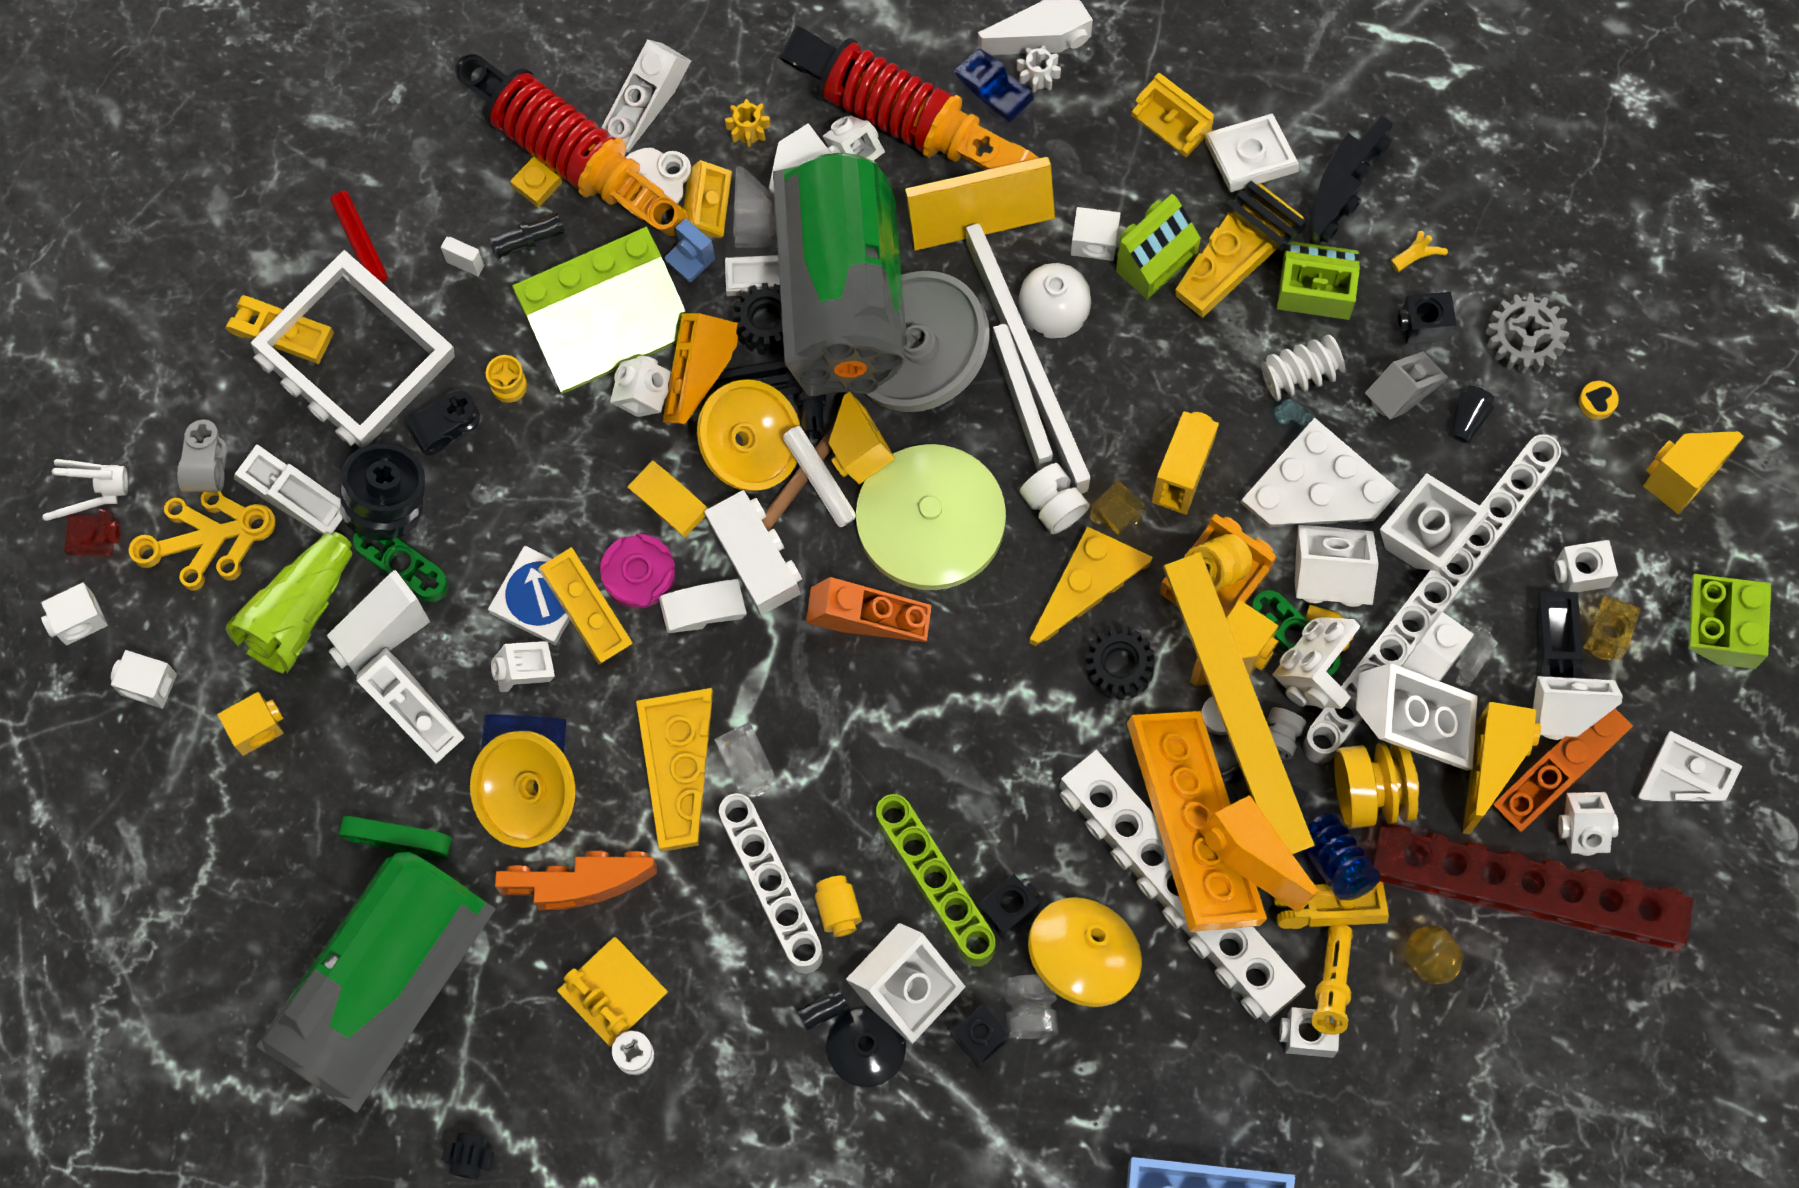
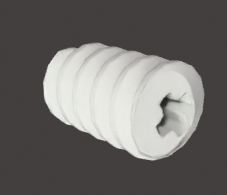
(1302, 365)

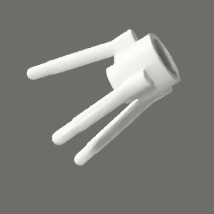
(107, 480)

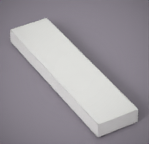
(1022, 396)

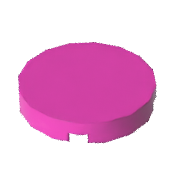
(637, 571)

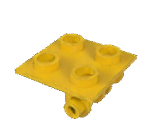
(612, 991)

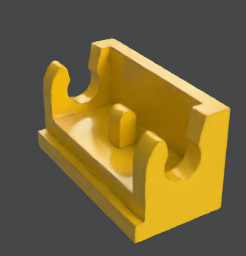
(1172, 115)

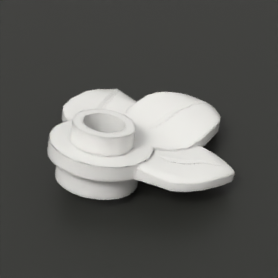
(655, 166)

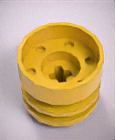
(1367, 785)

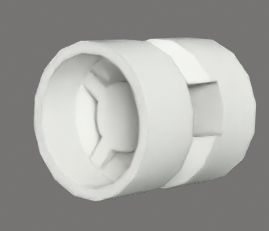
(1054, 498)

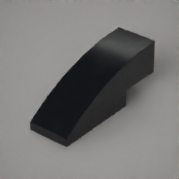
(1559, 635)

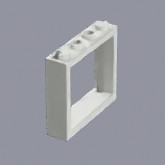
(320, 405)

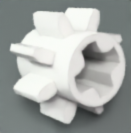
(1038, 68)

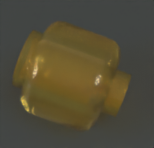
(1434, 954)

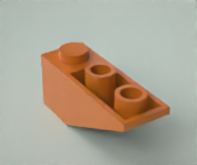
(867, 611)

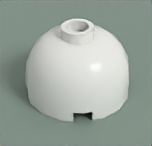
(1054, 300)

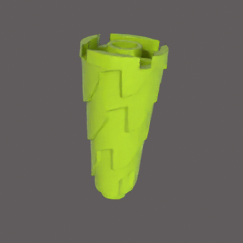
(285, 612)

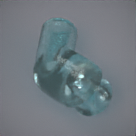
(1293, 411)

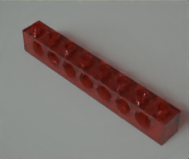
(1670, 908)

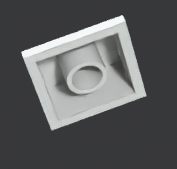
(1431, 525)
(1335, 565)
(906, 982)

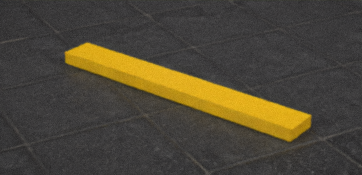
(1236, 700)

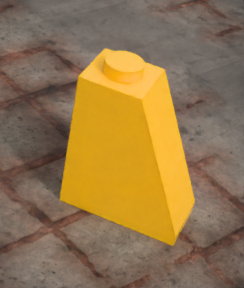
(1184, 461)

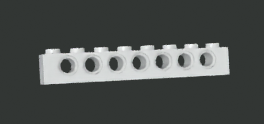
(1097, 776)

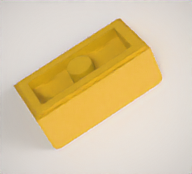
(708, 198)

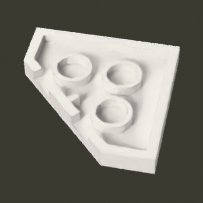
(1319, 484)

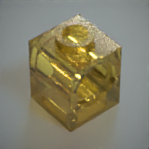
(1618, 615)

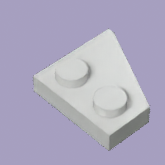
(1688, 773)

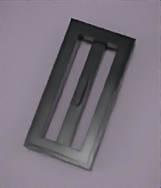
(1272, 204)
(763, 371)

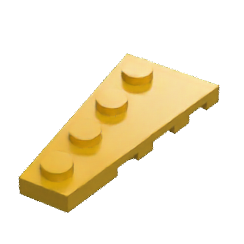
(1226, 261)

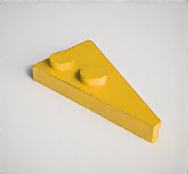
(1094, 570)

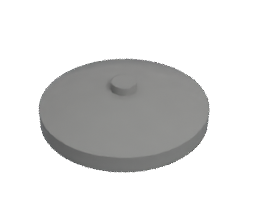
(944, 343)

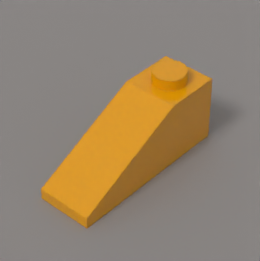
(699, 358)
(1255, 851)

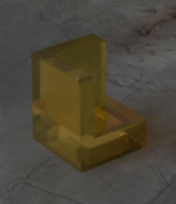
(1118, 508)

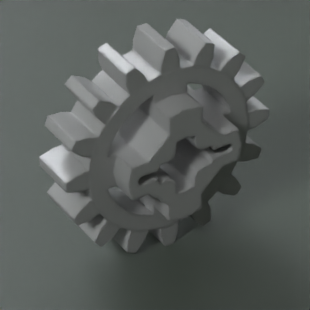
(1513, 339)

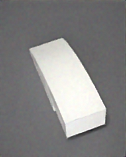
(290, 491)

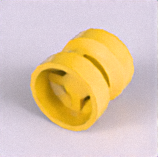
(502, 371)

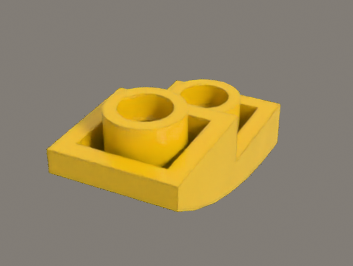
(668, 498)

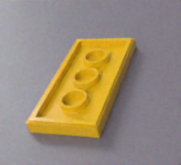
(992, 198)

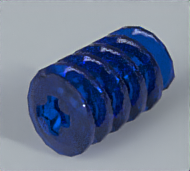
(1340, 858)

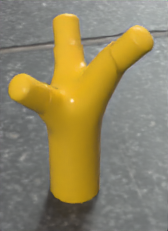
(1416, 251)

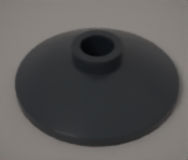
(862, 1067)

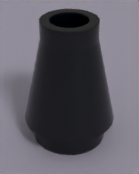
(1471, 412)

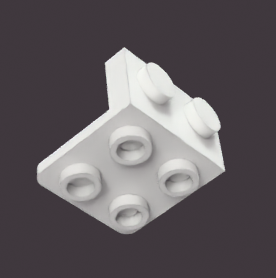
(1305, 665)

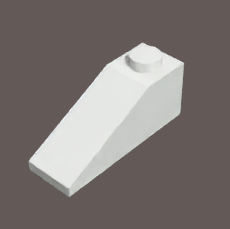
(1047, 23)
(409, 705)

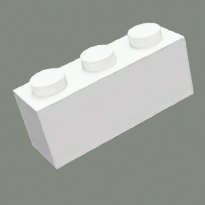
(754, 551)

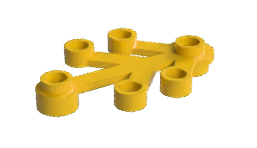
(209, 537)

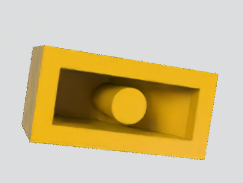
(858, 442)

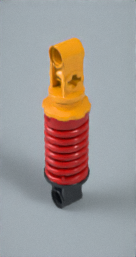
(897, 101)
(566, 141)

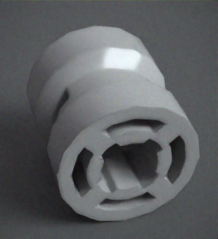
(1284, 728)

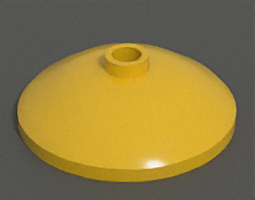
(761, 419)
(505, 791)
(1074, 962)

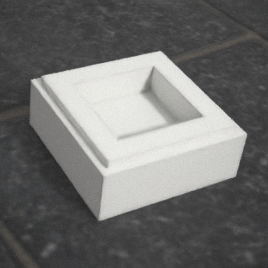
(462, 256)

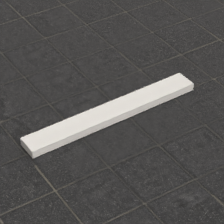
(1034, 372)

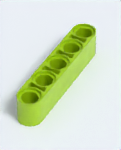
(932, 861)

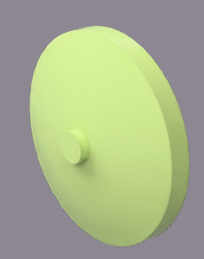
(931, 517)

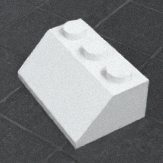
(1419, 713)

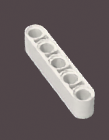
(769, 864)

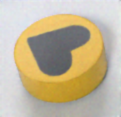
(1598, 400)

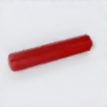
(358, 235)

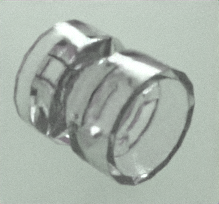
(1031, 1008)

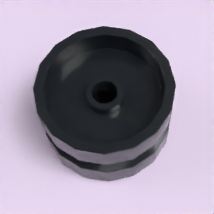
(382, 491)

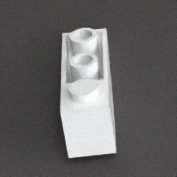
(645, 91)

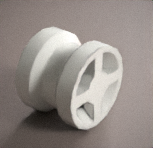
(638, 1062)

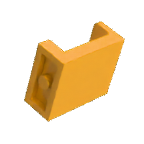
(1262, 563)

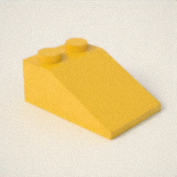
(1501, 743)

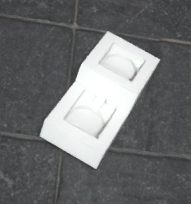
(702, 604)

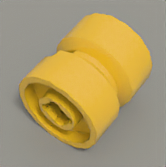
(1225, 558)

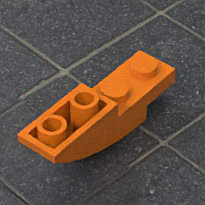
(1559, 770)
(594, 880)

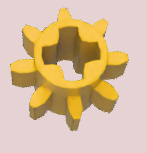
(747, 122)

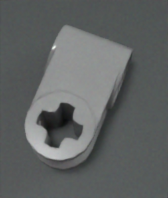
(202, 459)

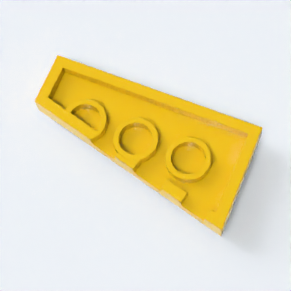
(676, 757)

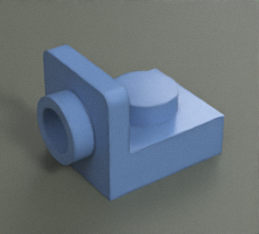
(691, 253)

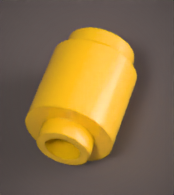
(837, 906)

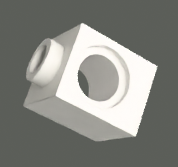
(1096, 234)
(1599, 559)
(73, 614)
(143, 678)
(1325, 1046)

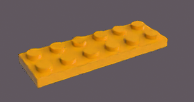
(1184, 795)

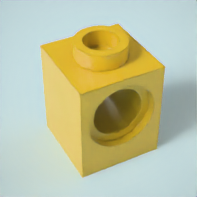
(252, 723)

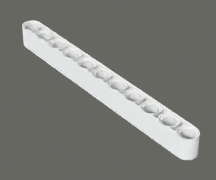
(1444, 583)

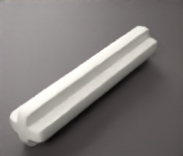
(819, 476)

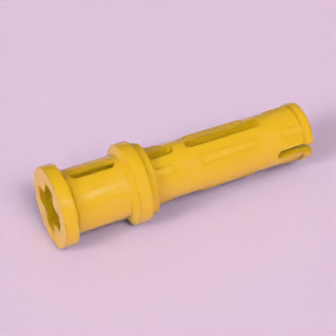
(1337, 945)

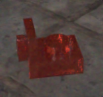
(92, 534)

